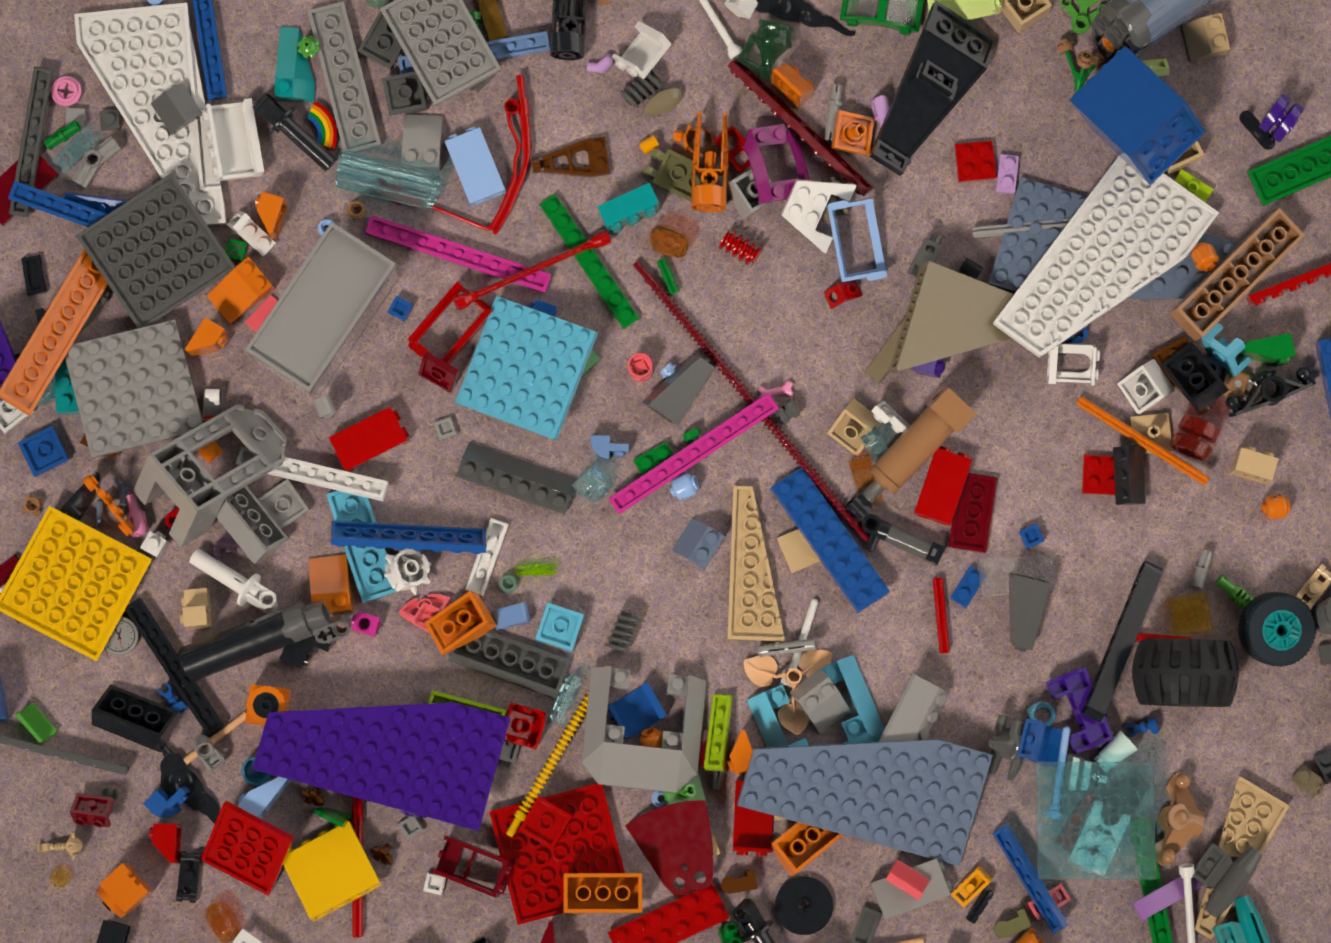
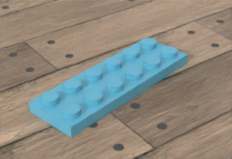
(365, 562)

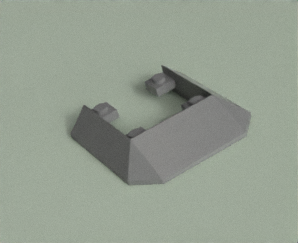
(641, 766)

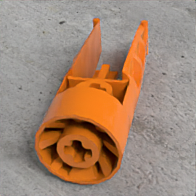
(709, 196)

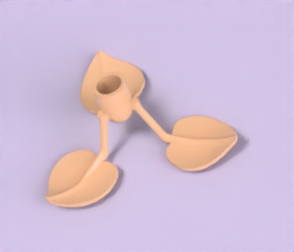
(762, 671)

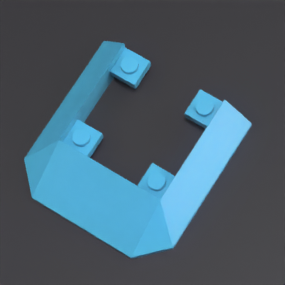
(861, 729)

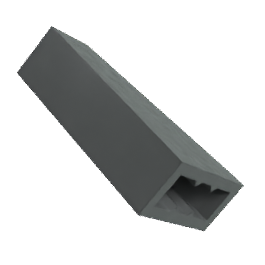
(680, 389)
(1026, 608)

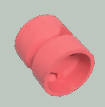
(640, 367)

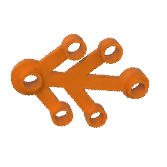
(125, 526)

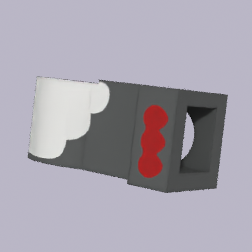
(212, 403)

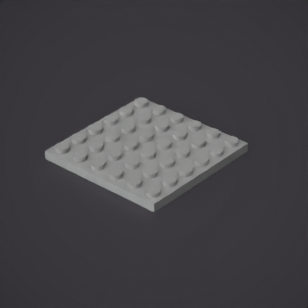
(133, 388)

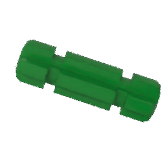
(668, 276)

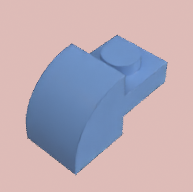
(602, 447)

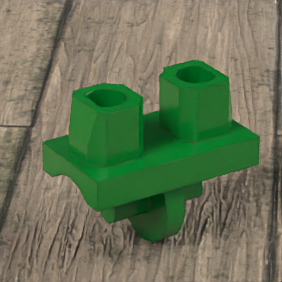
(729, 933)

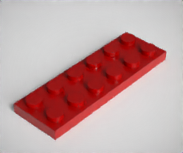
(674, 920)

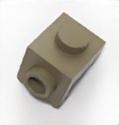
(1308, 781)

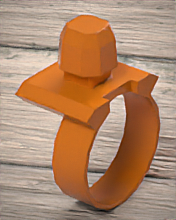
(679, 136)

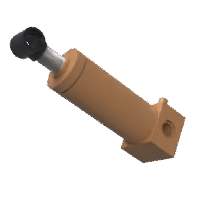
(914, 447)

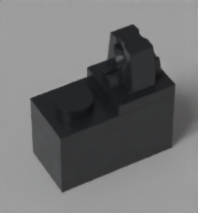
(297, 653)

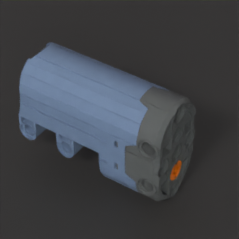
(1140, 23)

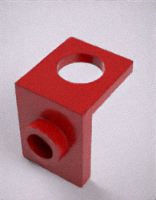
(845, 291)

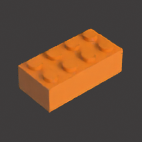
(602, 892)

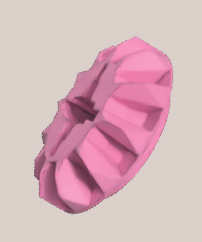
(61, 84)

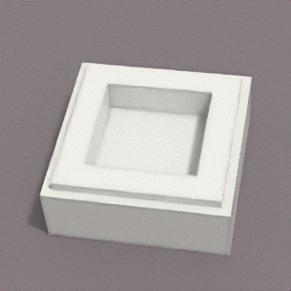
(434, 883)

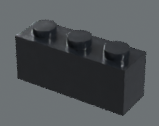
(1129, 475)

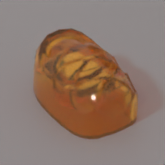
(669, 241)
(222, 921)

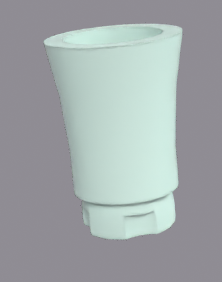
(1116, 749)

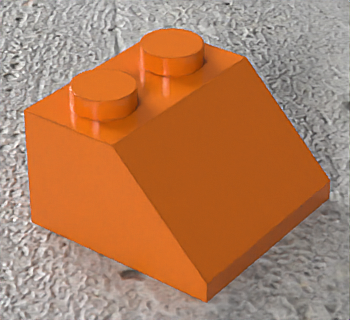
(272, 212)
(207, 339)
(740, 754)

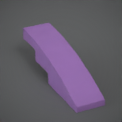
(1162, 897)

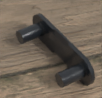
(1251, 124)

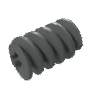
(641, 89)
(623, 632)

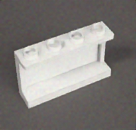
(233, 140)

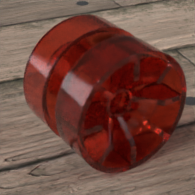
(1196, 432)

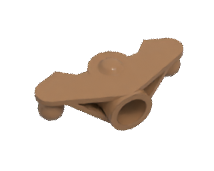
(1179, 820)

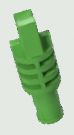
(1234, 592)

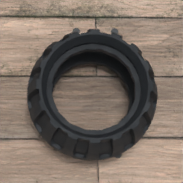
(1185, 672)

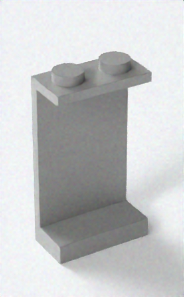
(895, 901)

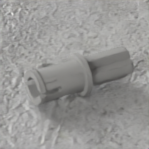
(1202, 569)

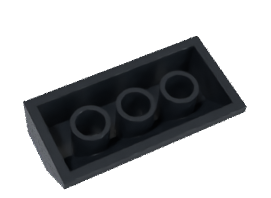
(134, 718)

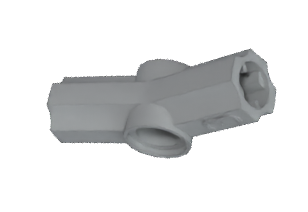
(86, 170)

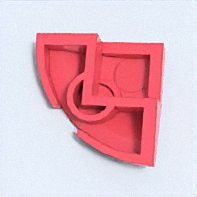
(421, 610)

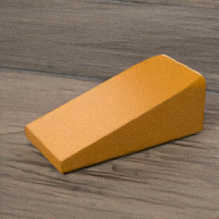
(971, 886)

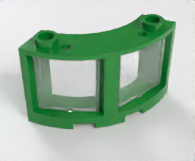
(891, 14)

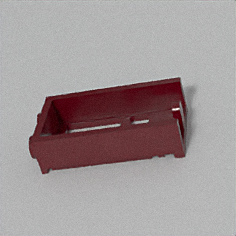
(449, 860)

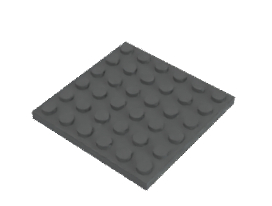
(156, 252)

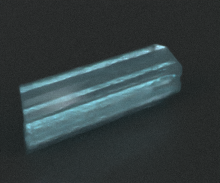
(387, 179)

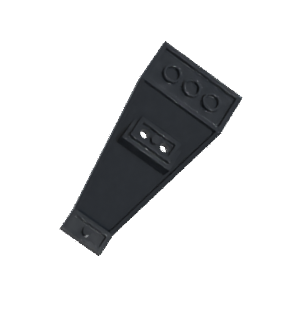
(939, 73)

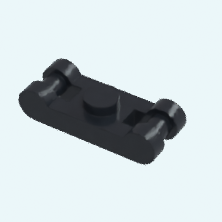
(188, 877)

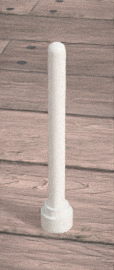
(733, 49)
(803, 636)
(1186, 872)

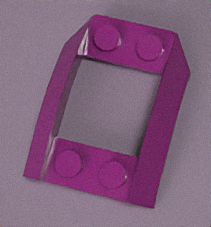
(770, 136)

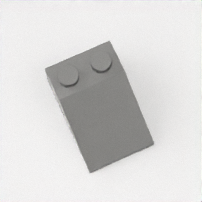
(422, 141)
(820, 701)

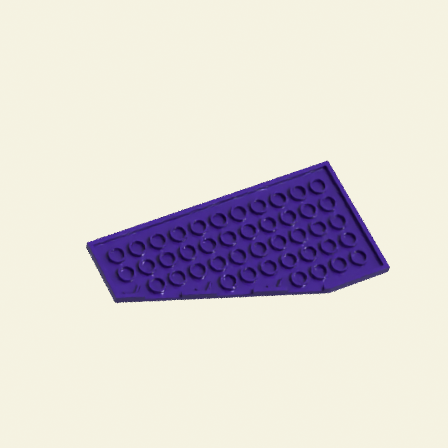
(405, 757)

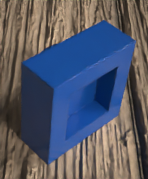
(400, 308)
(1031, 536)

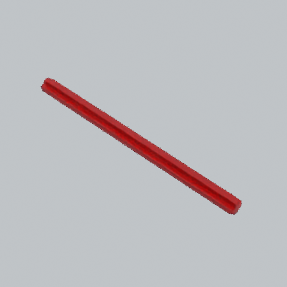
(357, 905)

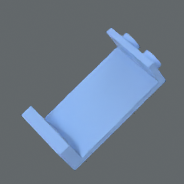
(475, 166)

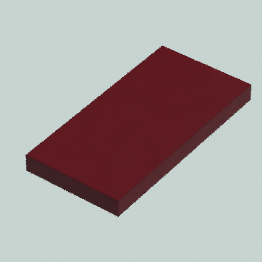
(44, 176)
(973, 514)

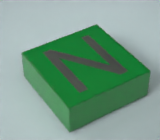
(236, 249)

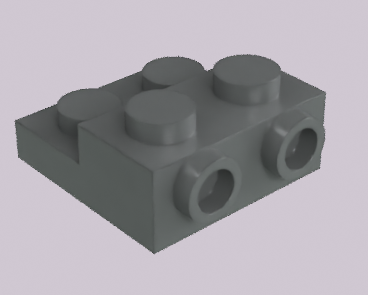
(405, 94)

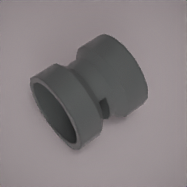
(787, 412)

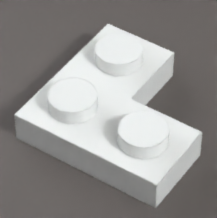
(886, 414)

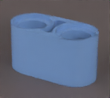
(511, 616)

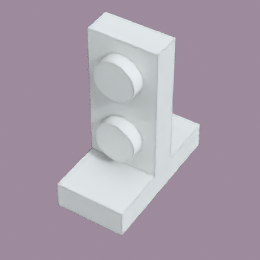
(251, 233)

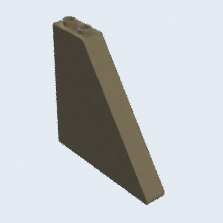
(947, 317)

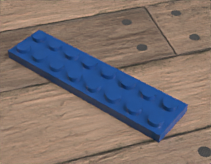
(408, 537)
(830, 540)

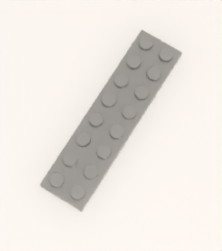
(344, 78)

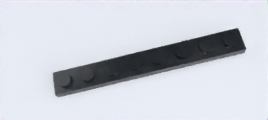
(172, 665)

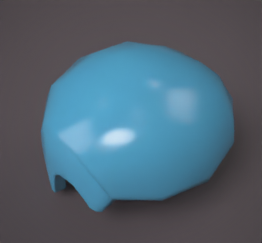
(252, 776)

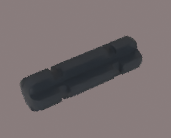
(979, 905)

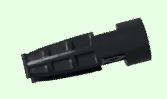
(566, 43)

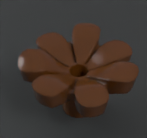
(313, 796)
(383, 854)

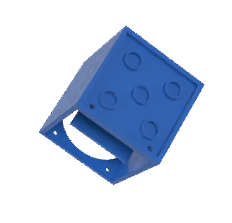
(1137, 115)

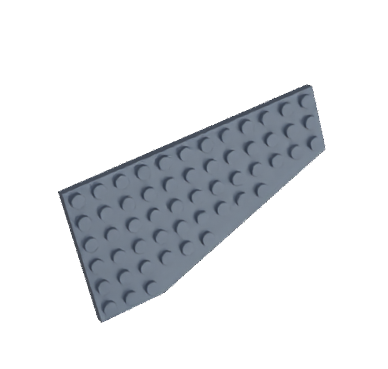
(1023, 250)
(883, 792)

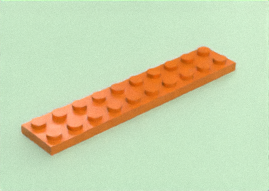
(54, 335)

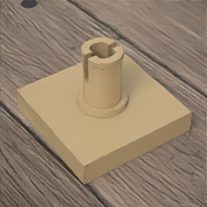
(1154, 427)

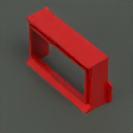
(434, 315)

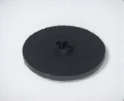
(791, 896)

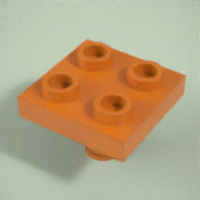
(853, 133)

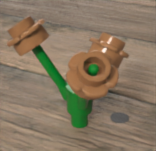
(1084, 59)

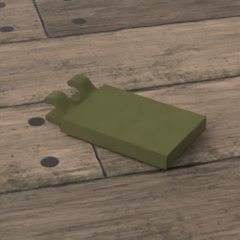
(674, 173)

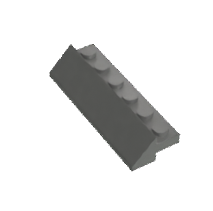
(516, 478)

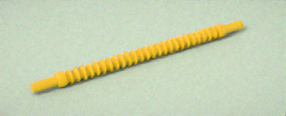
(520, 815)

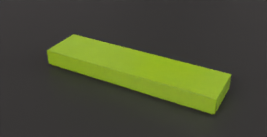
(718, 732)

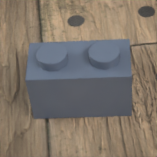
(698, 543)

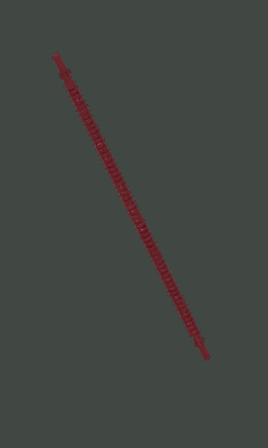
(649, 279)

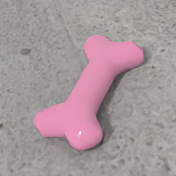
(785, 389)

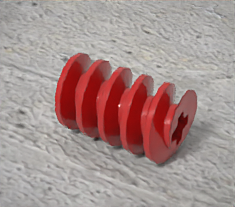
(740, 247)

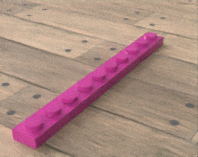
(454, 252)
(693, 453)

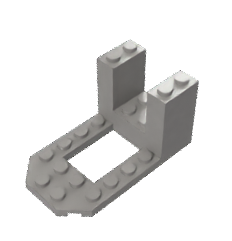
(188, 483)

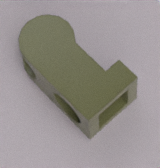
(1012, 926)

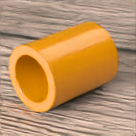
(648, 144)

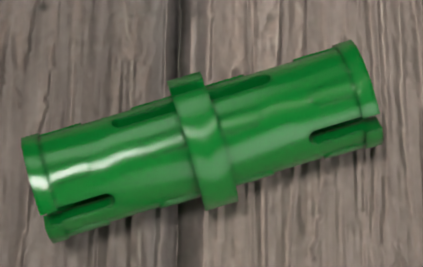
(62, 134)

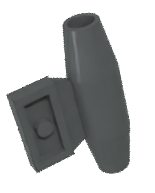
(1225, 876)

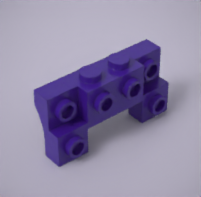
(1077, 687)

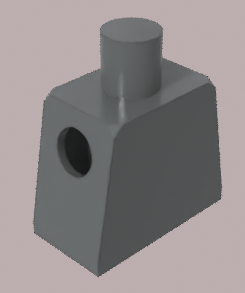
(927, 252)

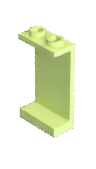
(971, 8)

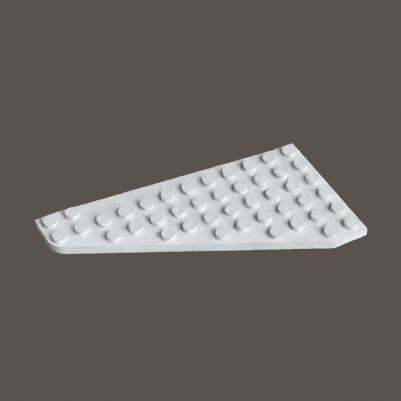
(139, 58)

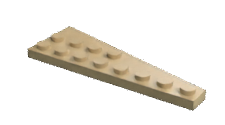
(752, 597)
(1249, 822)

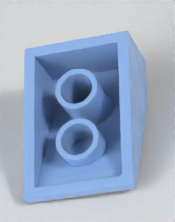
(263, 797)

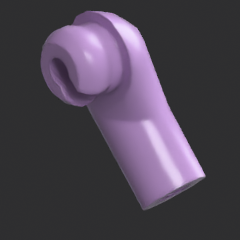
(602, 66)

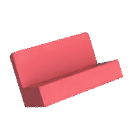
(261, 313)
(907, 879)

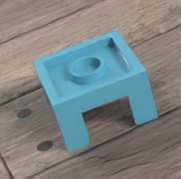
(1225, 352)
(559, 627)

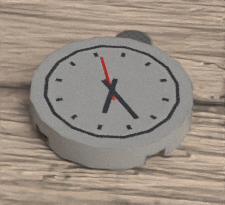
(123, 638)

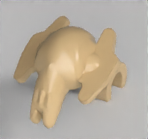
(73, 846)

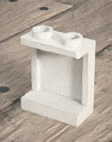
(643, 51)

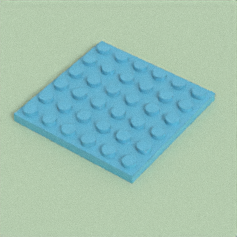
(526, 368)

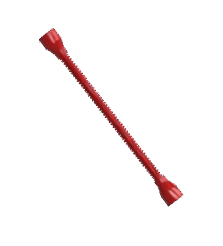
(465, 299)

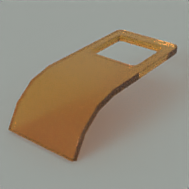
(861, 474)

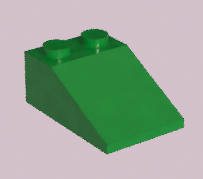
(1270, 350)

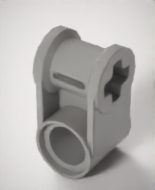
(209, 754)

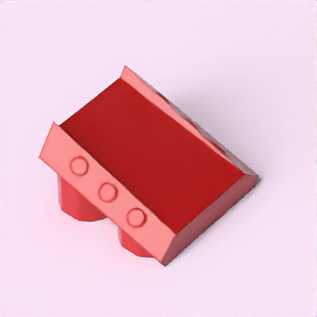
(525, 725)

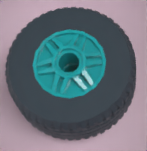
(1277, 629)

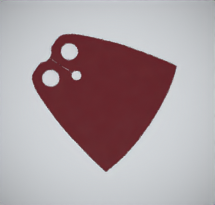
(676, 837)

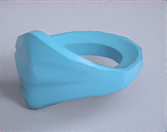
(1030, 711)

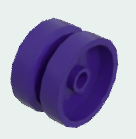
(1281, 118)

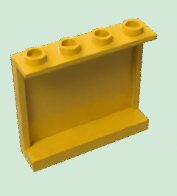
(330, 871)

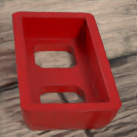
(732, 132)

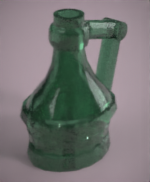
(772, 41)

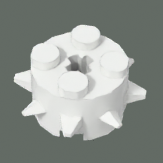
(407, 570)

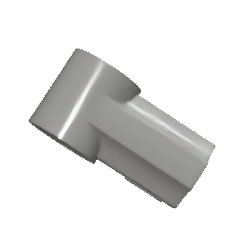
(324, 407)

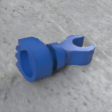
(173, 701)
(1150, 725)

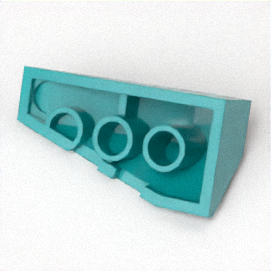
(293, 72)

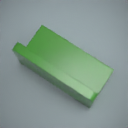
(36, 723)

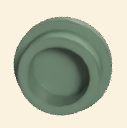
(508, 583)

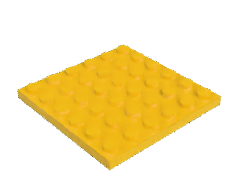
(73, 583)

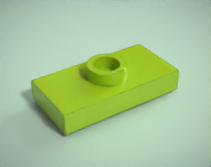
(1194, 185)

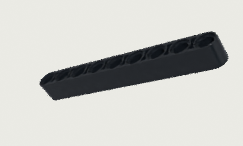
(1122, 641)

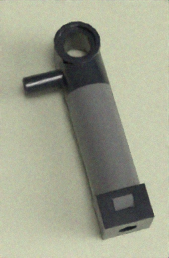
(902, 539)

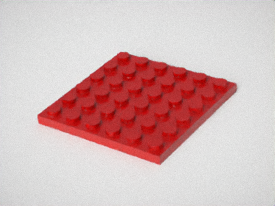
(583, 847)

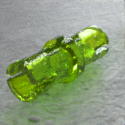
(535, 570)

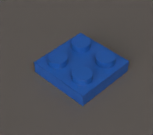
(43, 451)

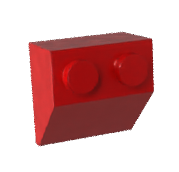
(167, 840)

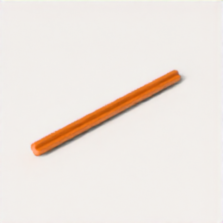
(1142, 440)

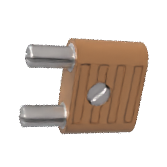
(1237, 384)

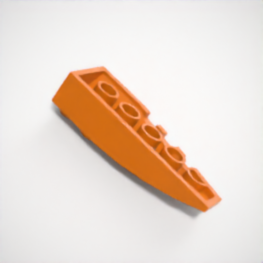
(802, 845)

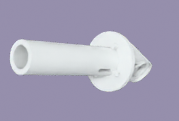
(248, 589)

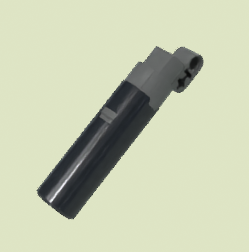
(261, 637)

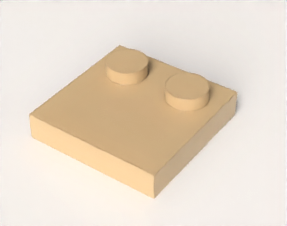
(797, 551)

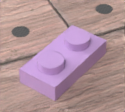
(1007, 174)

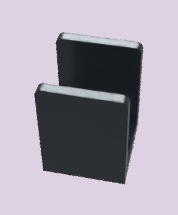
(113, 932)

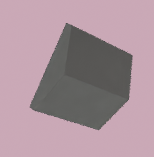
(176, 108)

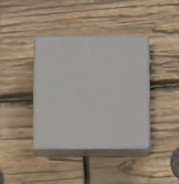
(75, 114)
(445, 428)
(410, 827)

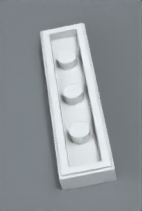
(486, 561)

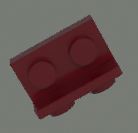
(92, 810)

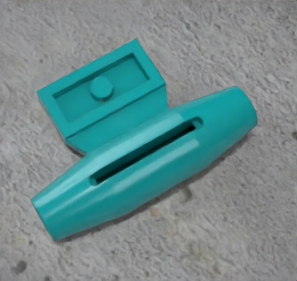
(1250, 925)

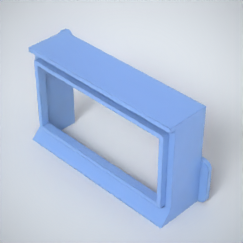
(873, 274)

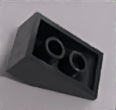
(1195, 377)

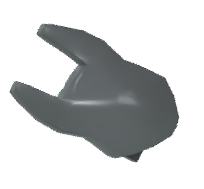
(1006, 745)

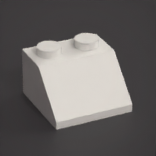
(1146, 386)

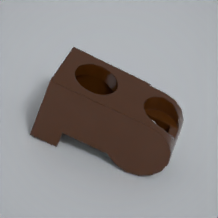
(734, 885)

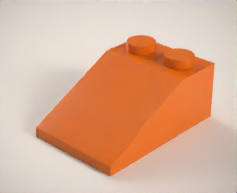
(792, 85)
(240, 291)
(331, 583)
(460, 623)

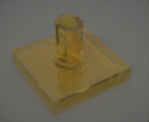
(1190, 614)

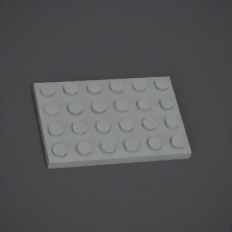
(441, 45)

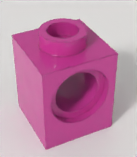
(371, 630)

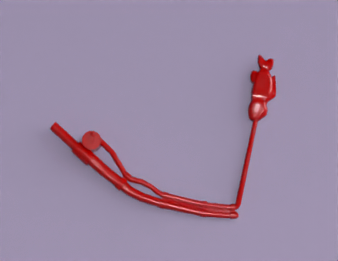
(512, 108)

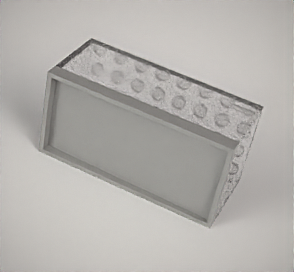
(323, 311)

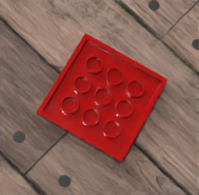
(247, 848)

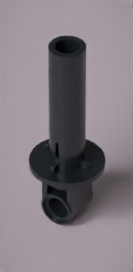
(282, 121)
(752, 922)

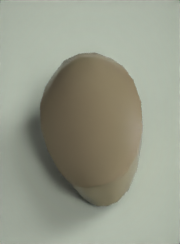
(663, 102)

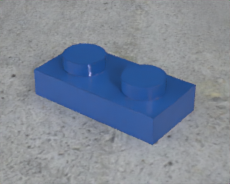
(966, 588)

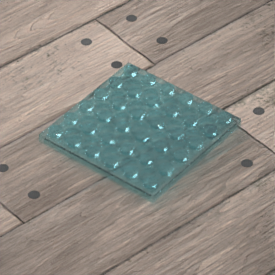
(1095, 821)

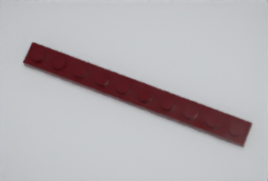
(805, 132)

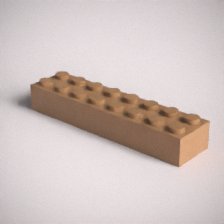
(1236, 274)

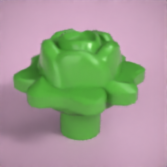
(308, 46)

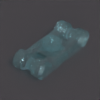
(75, 150)
(874, 444)
(565, 699)

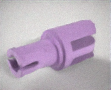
(880, 107)

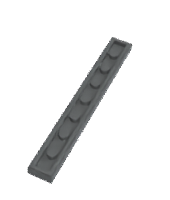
(32, 134)
(63, 755)

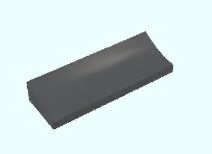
(514, 663)

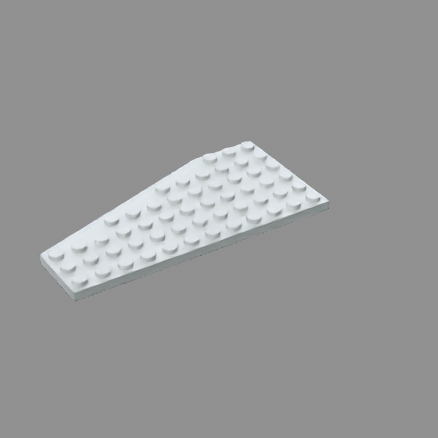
(1104, 255)

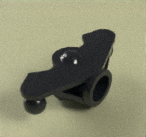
(1259, 390)

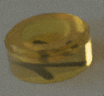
(60, 877)

